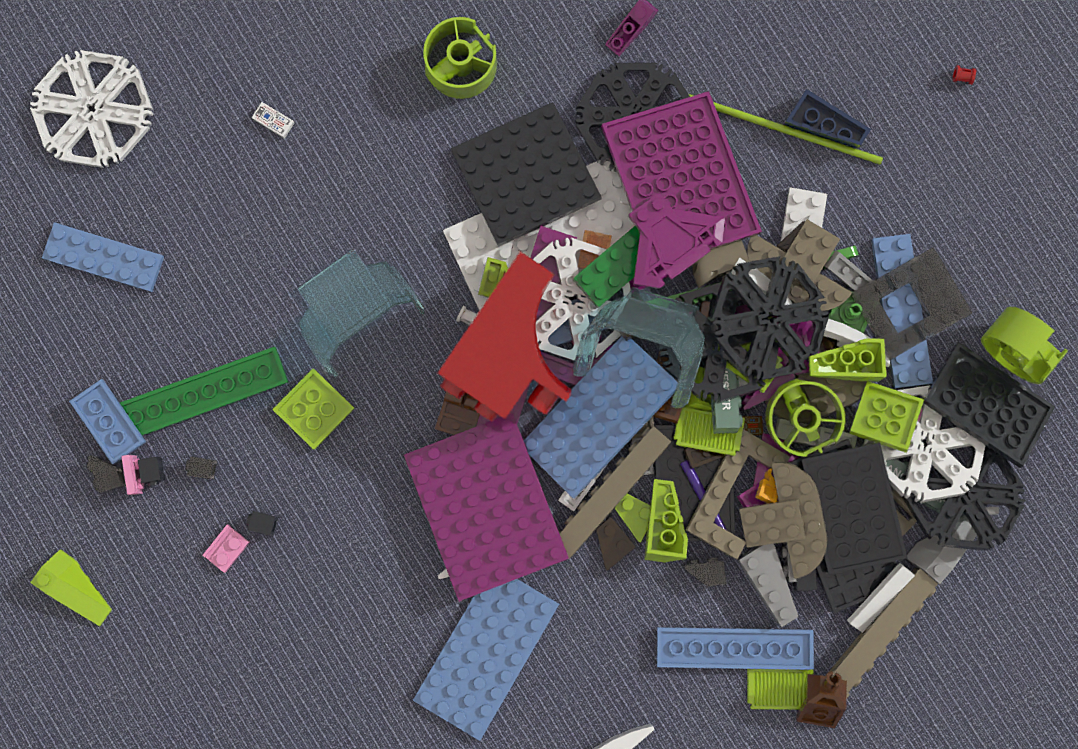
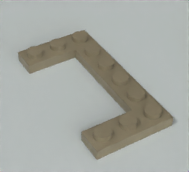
(702, 521)

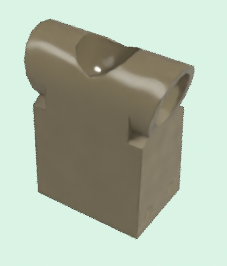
(718, 262)

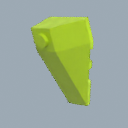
(852, 362)
(665, 533)
(69, 585)

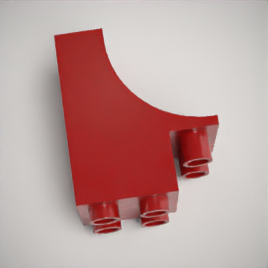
(502, 349)

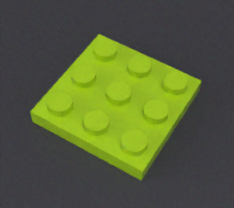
(313, 409)
(886, 416)

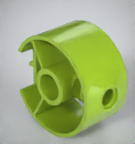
(448, 67)
(1021, 345)
(796, 402)

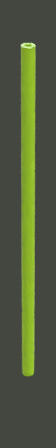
(797, 133)

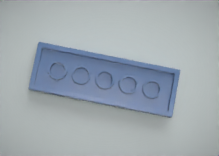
(103, 257)

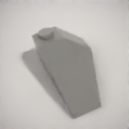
(939, 560)

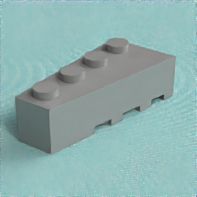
(769, 581)

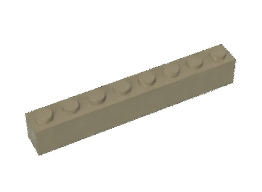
(613, 490)
(883, 629)

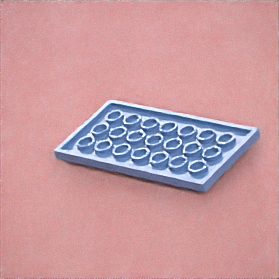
(600, 415)
(485, 655)

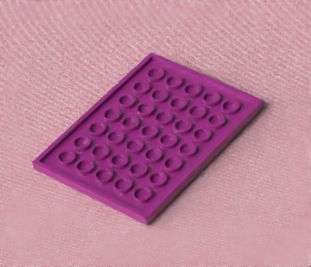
(686, 159)
(485, 507)

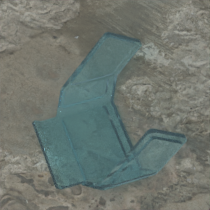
(347, 300)
(653, 319)

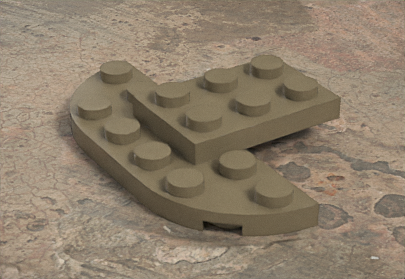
(811, 251)
(847, 391)
(791, 520)

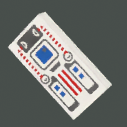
(273, 120)

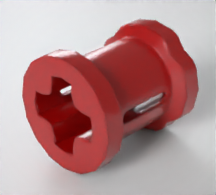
(964, 75)

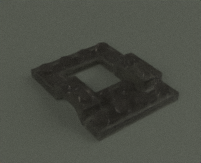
(933, 289)

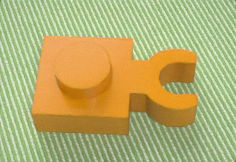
(767, 488)

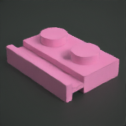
(132, 475)
(226, 548)

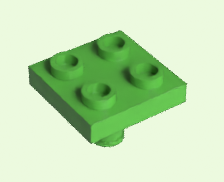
(849, 314)

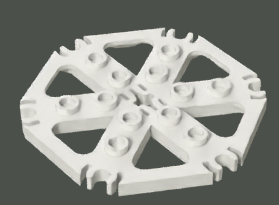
(78, 109)
(556, 294)
(939, 457)

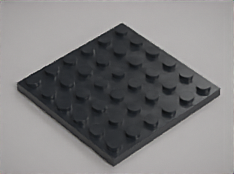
(526, 174)

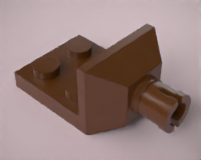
(824, 700)

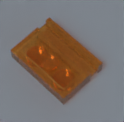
(594, 238)

